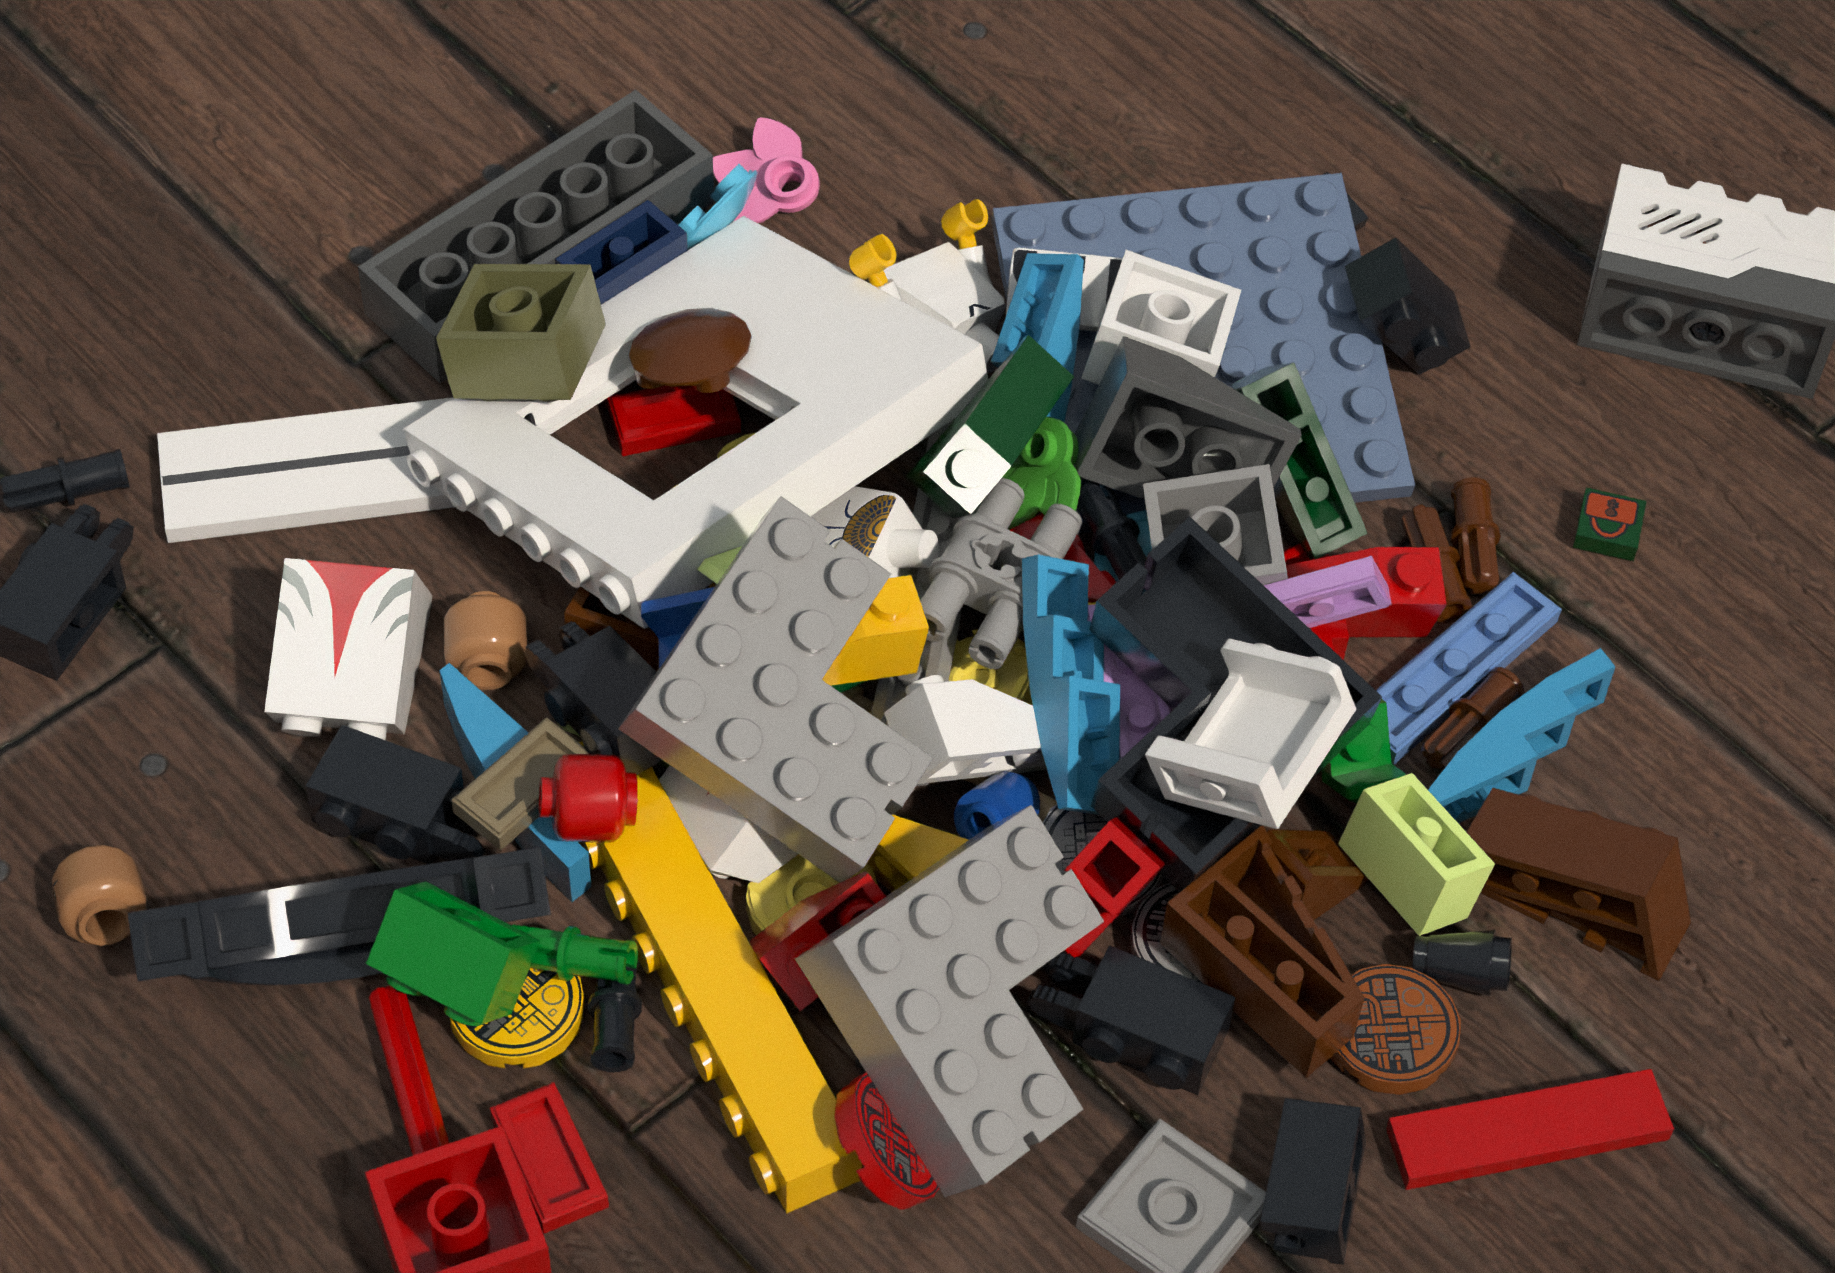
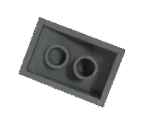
(1172, 421)

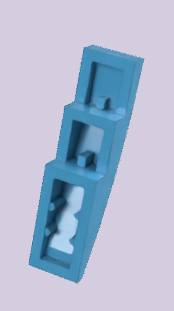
(1047, 310)
(1065, 664)
(1520, 734)
(483, 737)

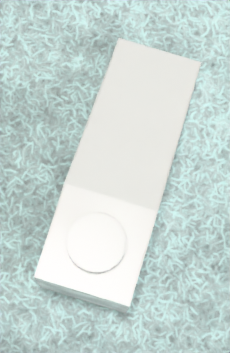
(967, 729)

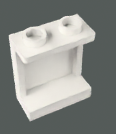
(1257, 735)

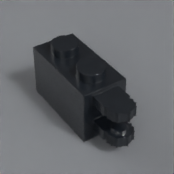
(62, 591)
(595, 689)
(389, 798)
(1138, 1016)

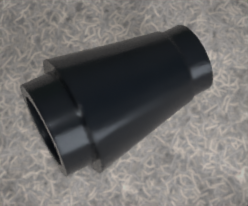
(1466, 960)

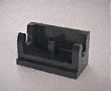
(1314, 1179)

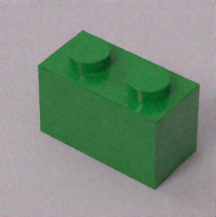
(452, 954)

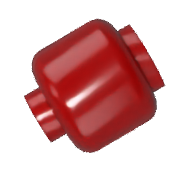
(589, 798)

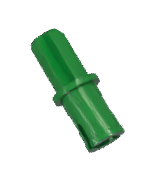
(583, 955)

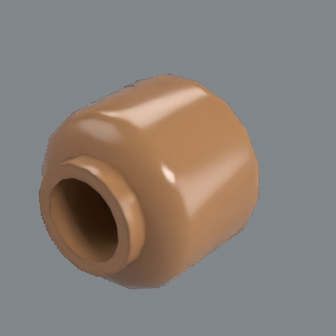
(486, 639)
(95, 893)

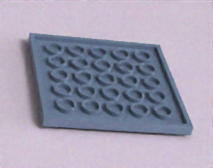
(1288, 256)

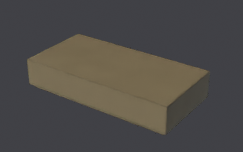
(507, 793)

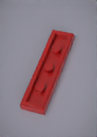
(1529, 1129)

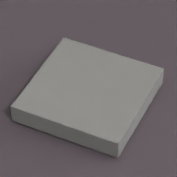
(1173, 1207)

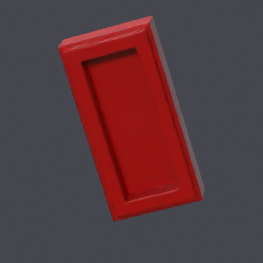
(671, 417)
(551, 1157)

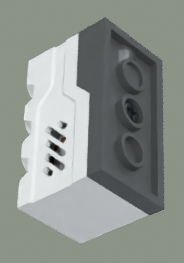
(1714, 284)

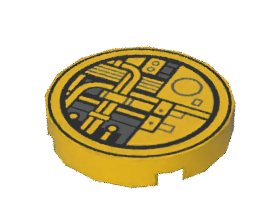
(537, 1030)

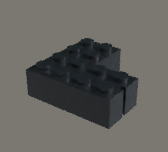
(1174, 645)

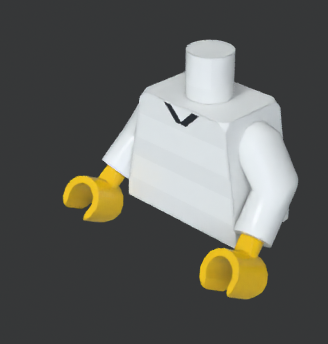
(943, 280)

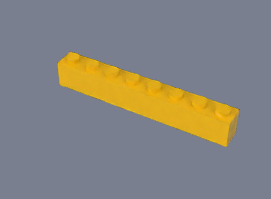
(725, 1002)

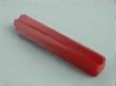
(408, 1069)

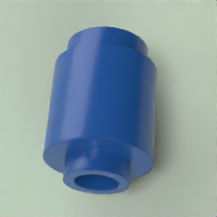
(993, 801)

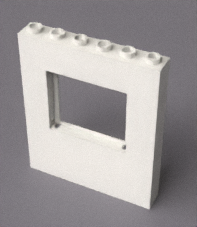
(828, 359)

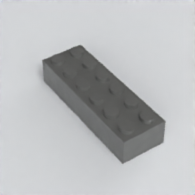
(535, 216)

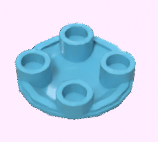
(730, 200)

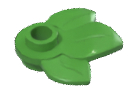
(1046, 471)

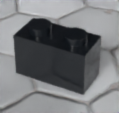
(1407, 306)

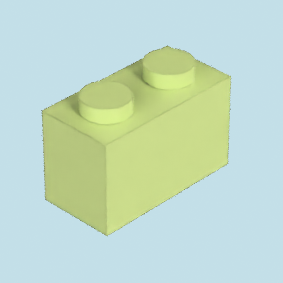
(1416, 854)

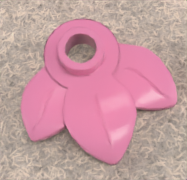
(777, 161)

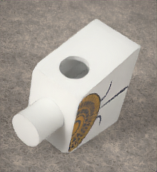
(880, 528)

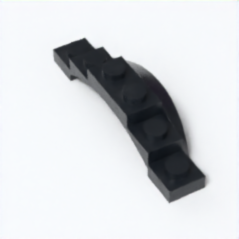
(319, 927)

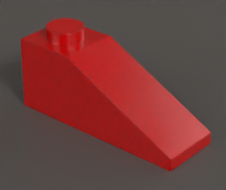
(1413, 584)

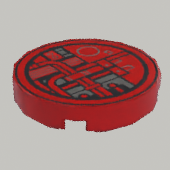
(889, 1159)

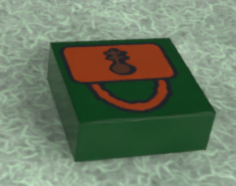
(1609, 524)

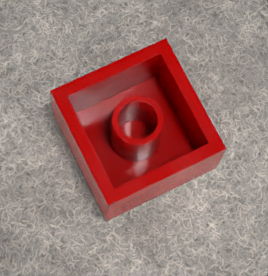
(458, 1210)

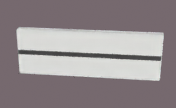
(292, 472)

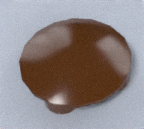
(690, 349)

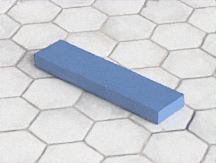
(1461, 659)

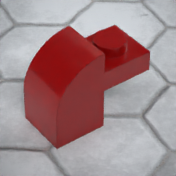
(1113, 873)

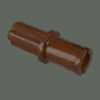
(1425, 530)
(1475, 534)
(1471, 715)

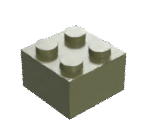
(521, 332)

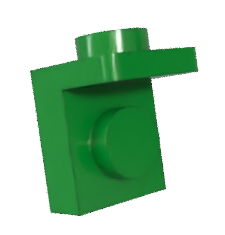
(1364, 760)

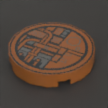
(1403, 1031)

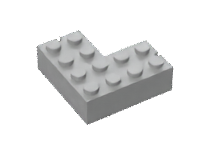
(748, 703)
(930, 1004)

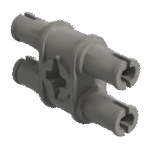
(986, 570)

